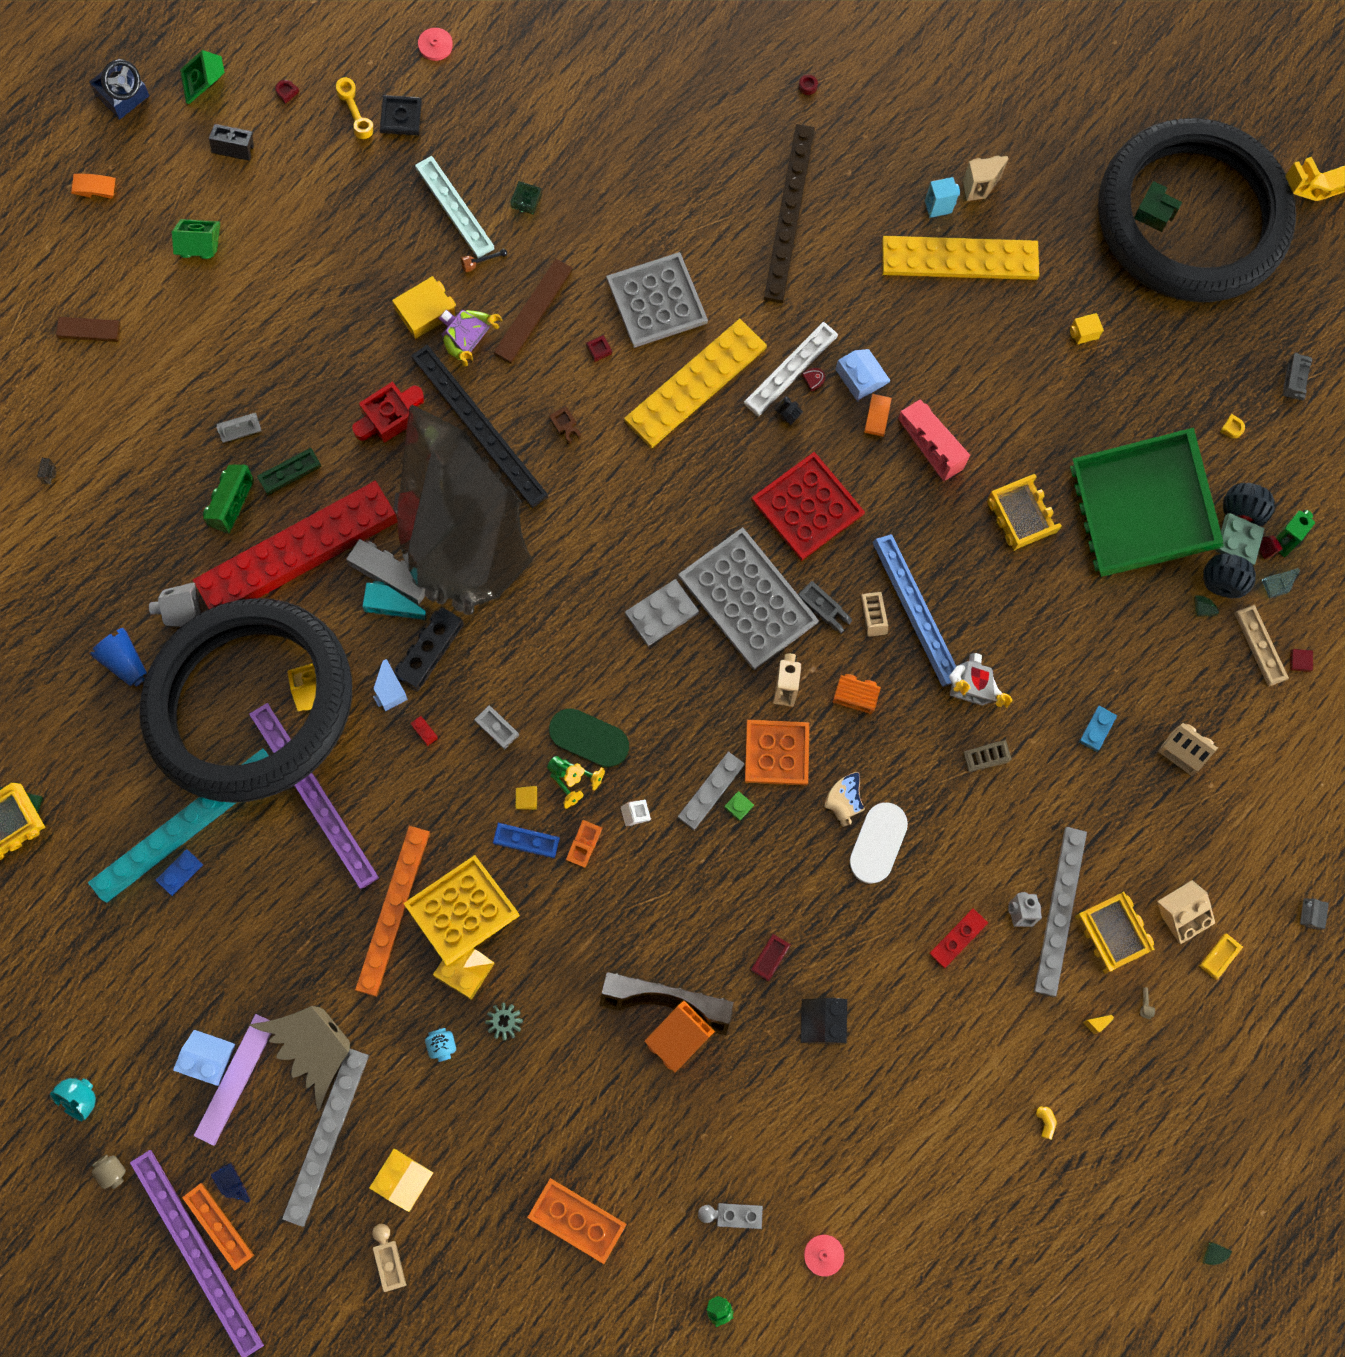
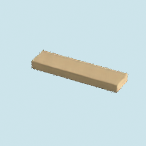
(1261, 645)

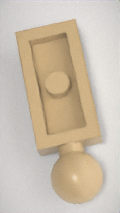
(387, 1259)

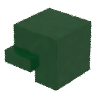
(1157, 207)

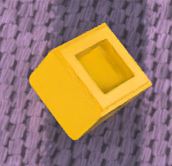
(526, 798)
(1098, 1024)

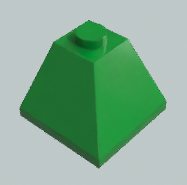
(200, 74)

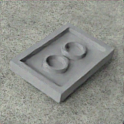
(661, 612)

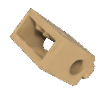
(787, 681)

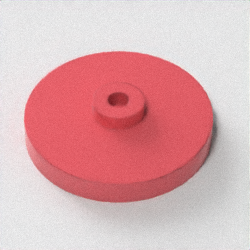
(435, 44)
(824, 1255)

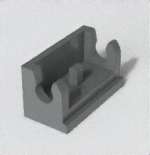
(1297, 376)

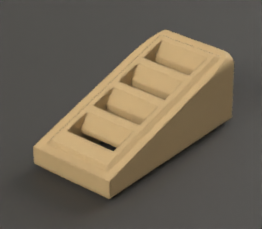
(876, 626)

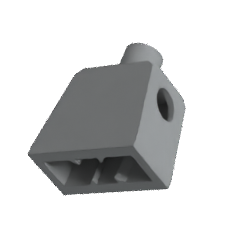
(177, 605)

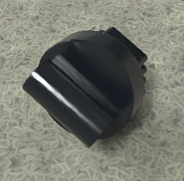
(788, 410)

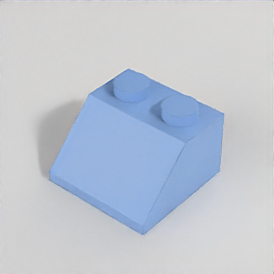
(861, 373)
(204, 1057)

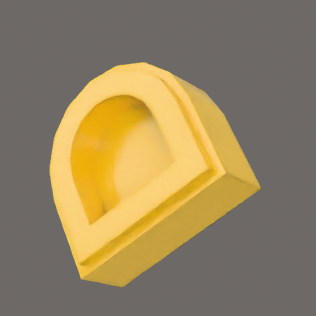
(1233, 427)

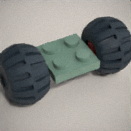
(1232, 570)

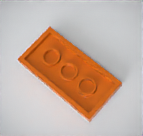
(577, 1221)

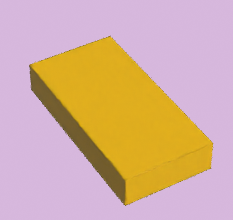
(1221, 956)

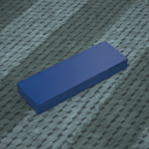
(526, 840)

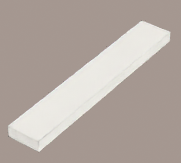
(790, 369)

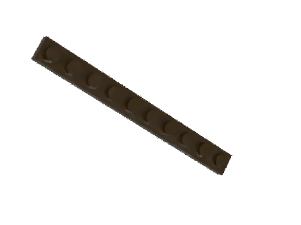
(789, 214)

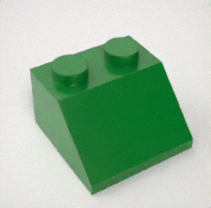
(195, 238)

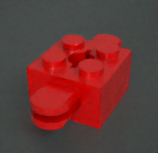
(383, 405)

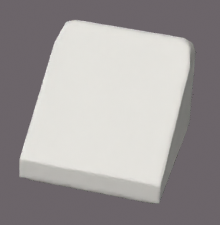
(635, 812)

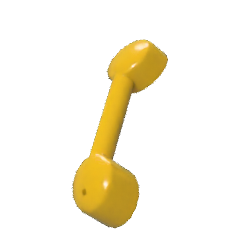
(346, 91)

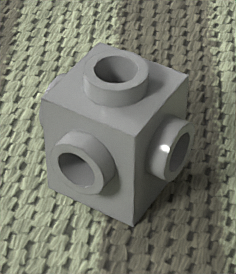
(1025, 910)

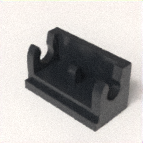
(231, 142)

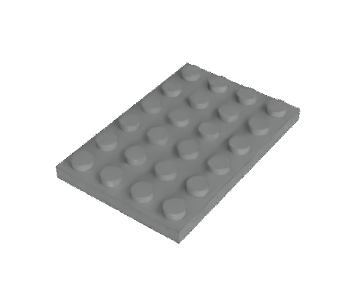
(748, 598)

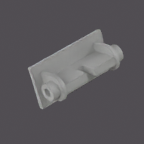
(238, 427)

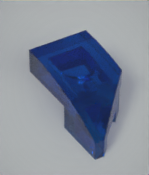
(230, 1183)

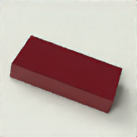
(770, 957)

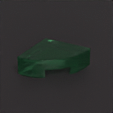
(1205, 606)
(1216, 1254)

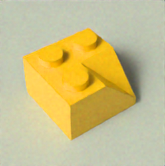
(465, 973)

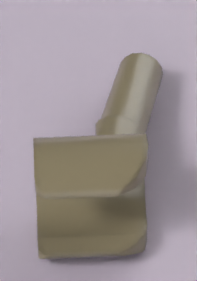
(1146, 1011)

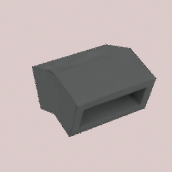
(1314, 913)

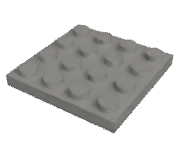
(656, 299)

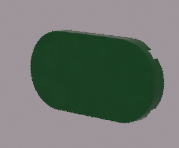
(589, 738)

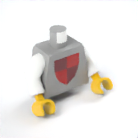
(976, 683)

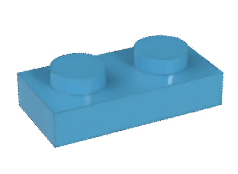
(1098, 728)

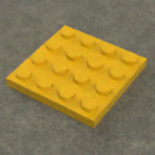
(461, 910)

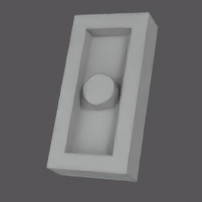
(496, 727)

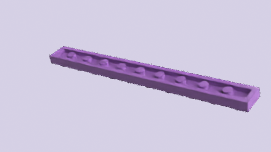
(319, 804)
(197, 1254)

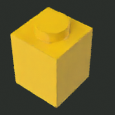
(1086, 328)

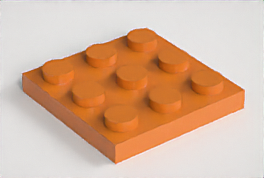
(777, 752)

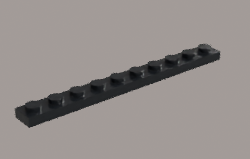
(479, 426)

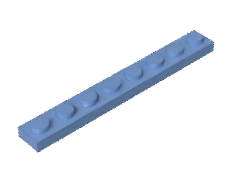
(915, 608)

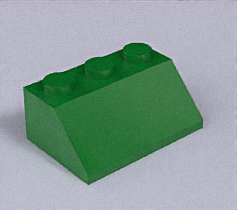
(228, 498)

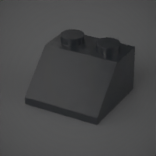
(824, 1021)

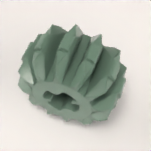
(511, 1023)

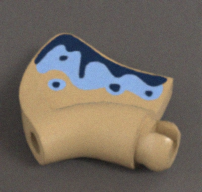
(845, 798)

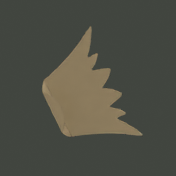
(313, 1042)

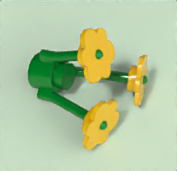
(572, 775)

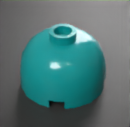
(75, 1097)

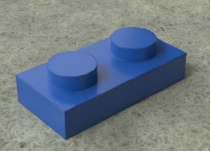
(179, 872)

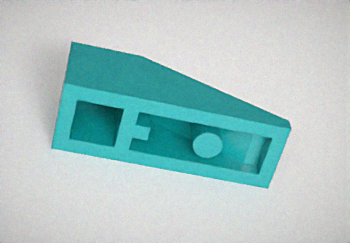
(386, 601)

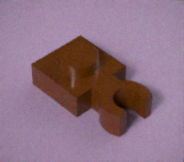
(564, 422)

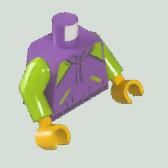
(465, 331)

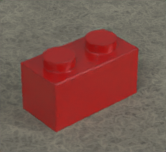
(424, 731)

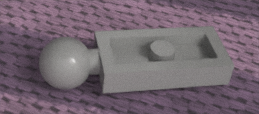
(732, 1215)

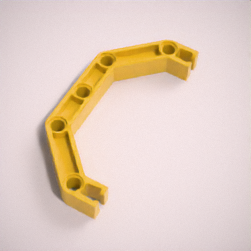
(1313, 185)

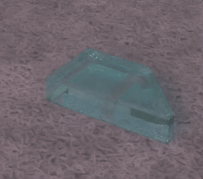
(1280, 583)

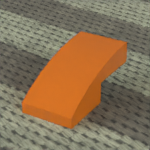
(93, 184)
(877, 415)
(584, 843)

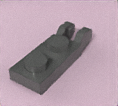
(824, 606)

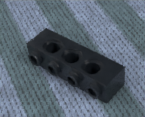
(416, 677)

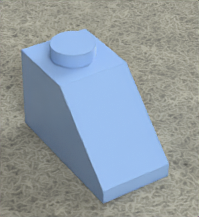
(387, 688)

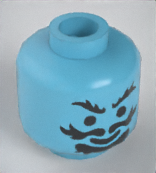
(440, 1044)

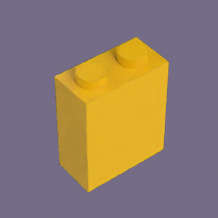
(423, 306)

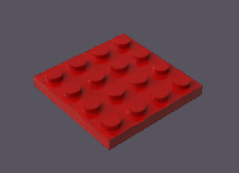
(807, 506)

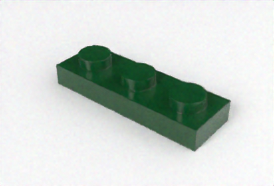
(289, 471)

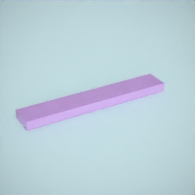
(232, 1083)

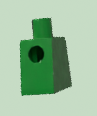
(1297, 527)

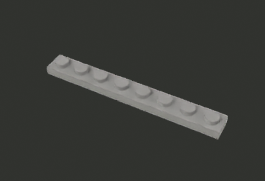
(1060, 912)
(325, 1138)

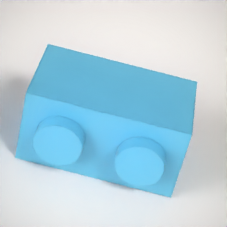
(941, 197)

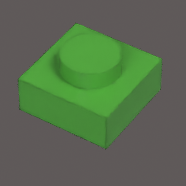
(739, 806)

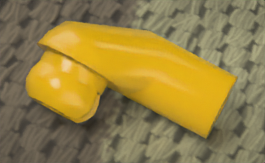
(1049, 1121)

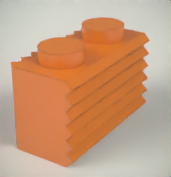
(856, 693)

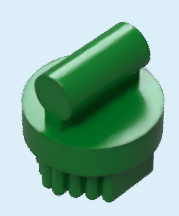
(719, 1311)

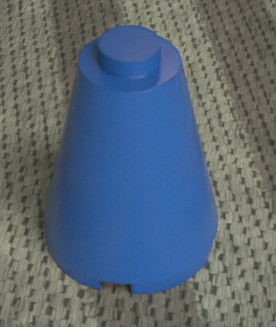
(120, 658)

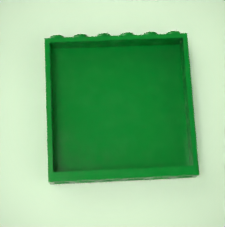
(1147, 502)

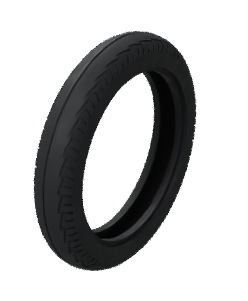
(1229, 146)
(289, 763)

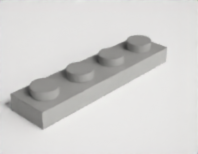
(711, 791)

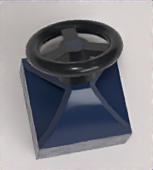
(119, 87)

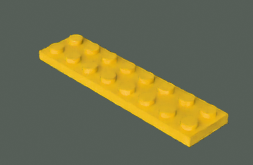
(960, 257)
(695, 383)

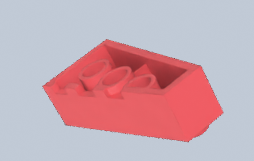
(934, 440)

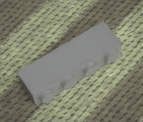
(384, 568)

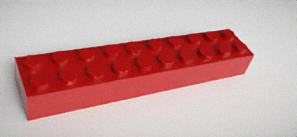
(298, 548)

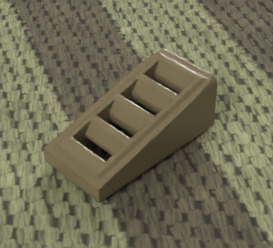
(1006, 757)

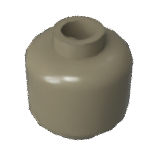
(108, 1172)

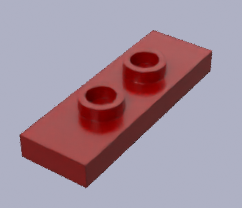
(958, 938)

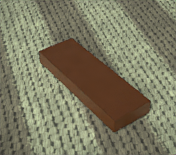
(88, 329)

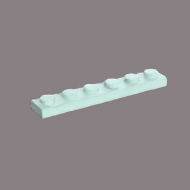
(454, 207)

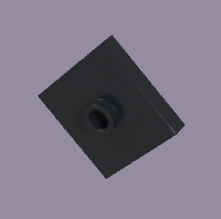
(400, 115)

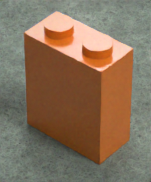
(679, 1036)

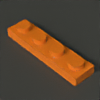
(218, 1226)

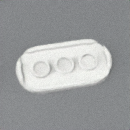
(878, 843)

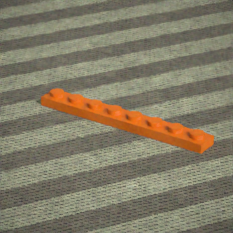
(392, 911)

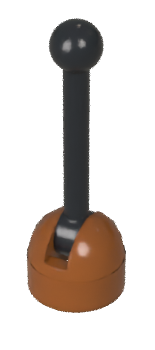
(469, 263)

